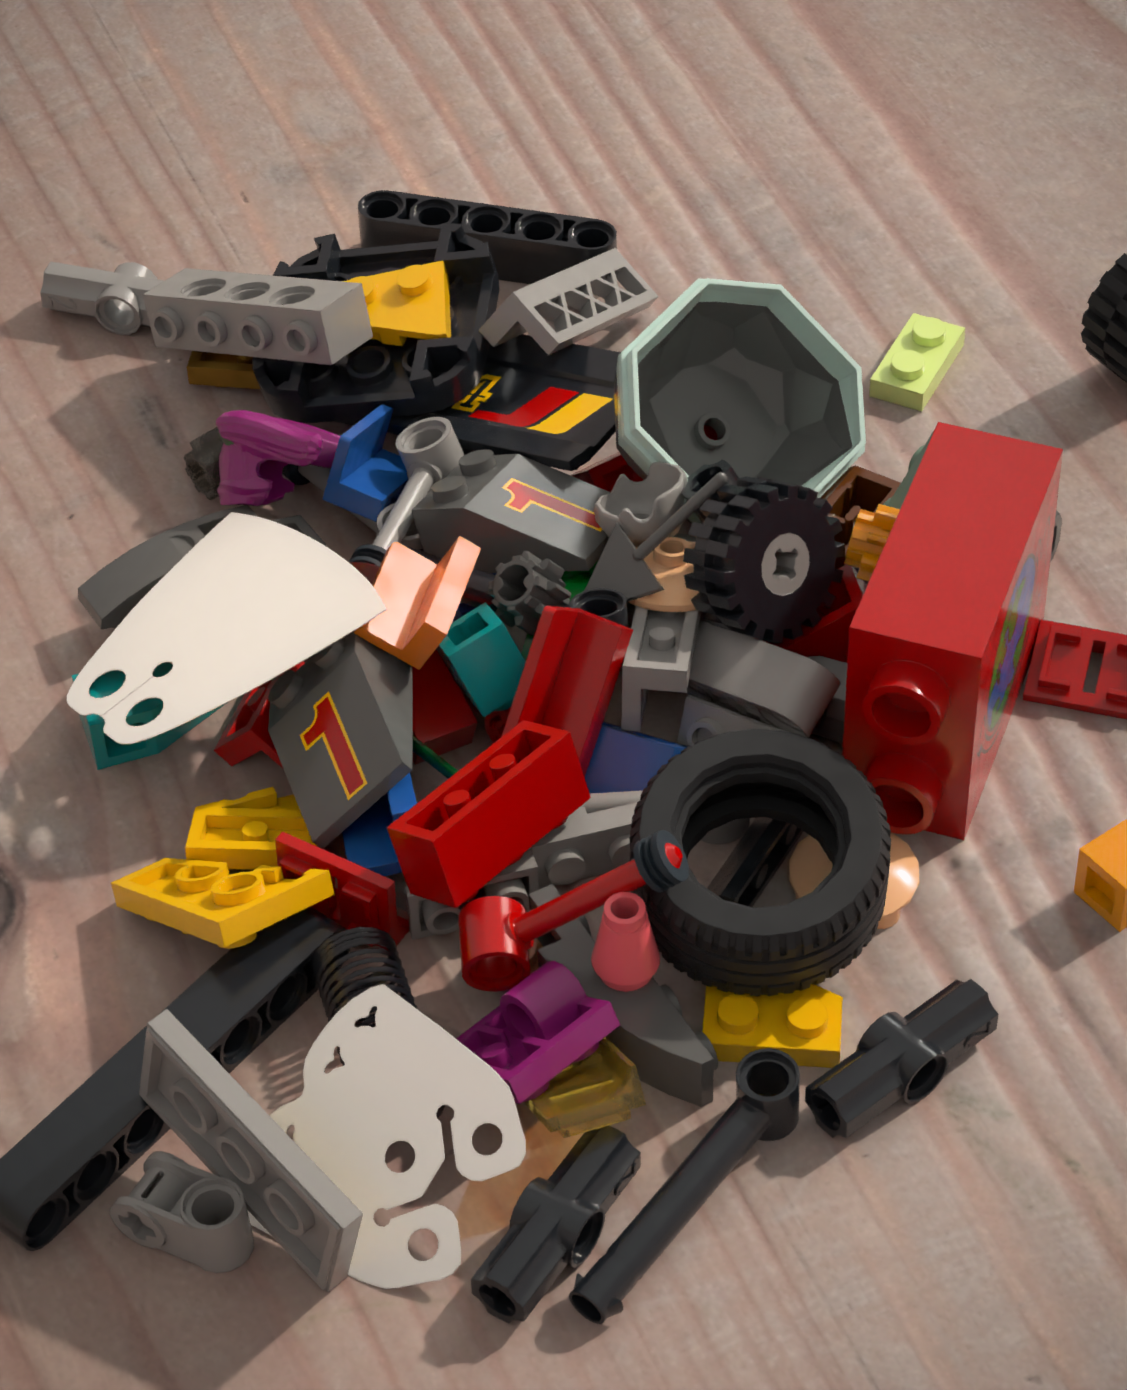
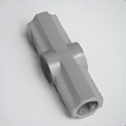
(109, 296)

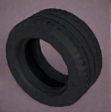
(788, 781)

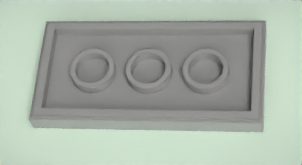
(248, 1147)

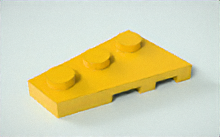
(216, 905)

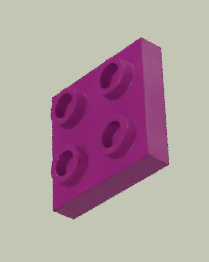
(540, 1030)

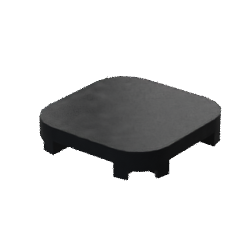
(410, 377)

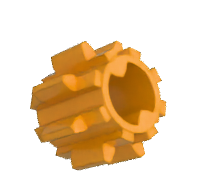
(869, 538)

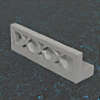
(566, 291)
(657, 657)

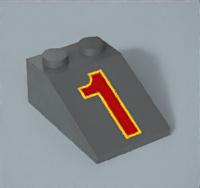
(511, 508)
(343, 732)

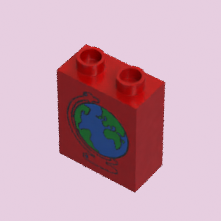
(950, 626)

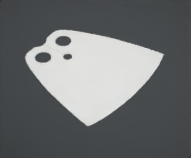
(228, 621)

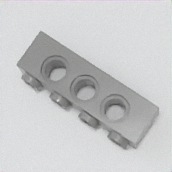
(258, 315)

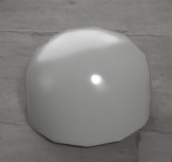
(644, 504)

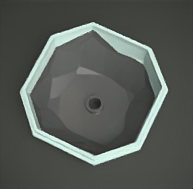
(754, 373)

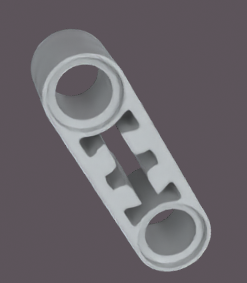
(760, 680)

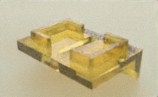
(590, 1093)

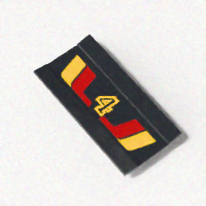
(535, 404)

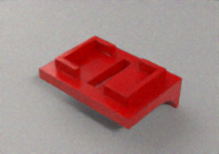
(1062, 664)
(361, 896)

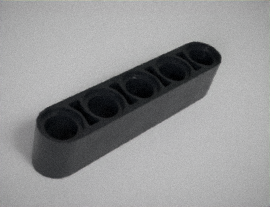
(521, 241)

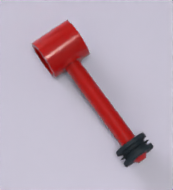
(500, 932)

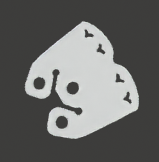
(391, 1094)

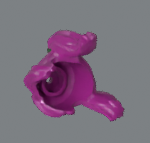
(259, 448)

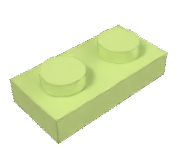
(917, 362)

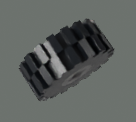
(764, 558)

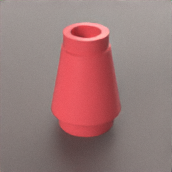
(625, 944)

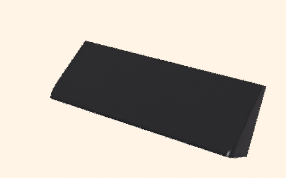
(755, 860)

